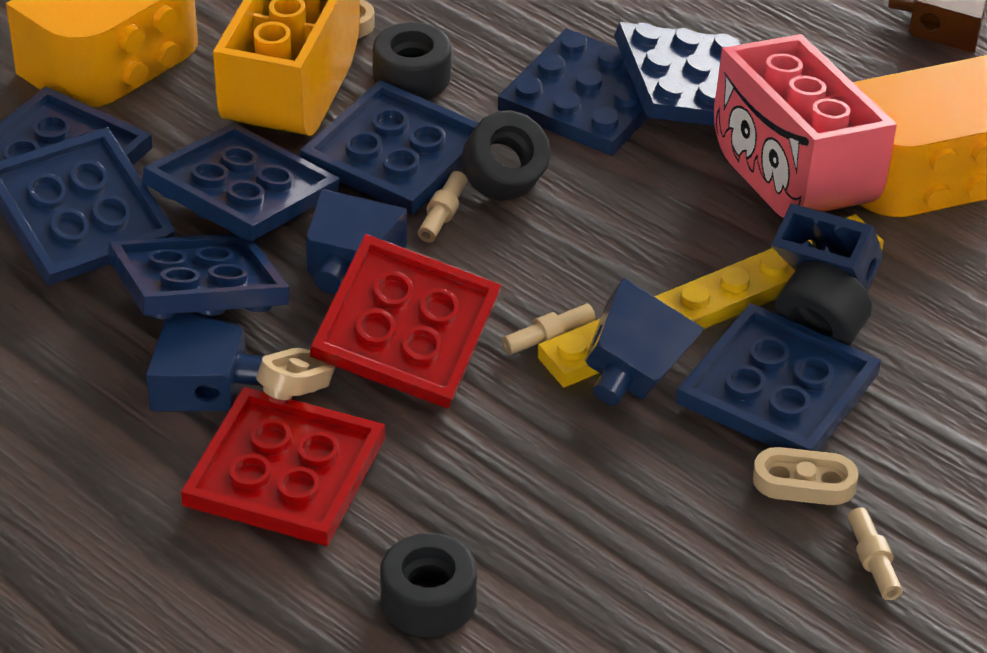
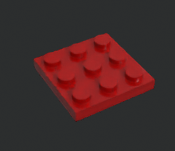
(406, 321)
(284, 466)

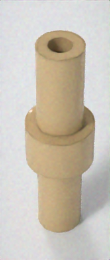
(442, 206)
(548, 327)
(875, 554)

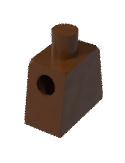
(945, 21)

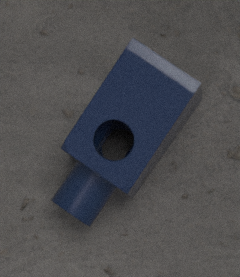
(339, 229)
(834, 241)
(636, 343)
(199, 365)

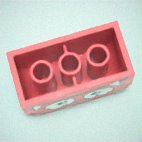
(800, 127)

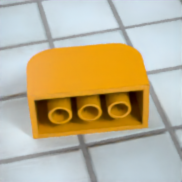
(99, 46)
(285, 61)
(937, 139)

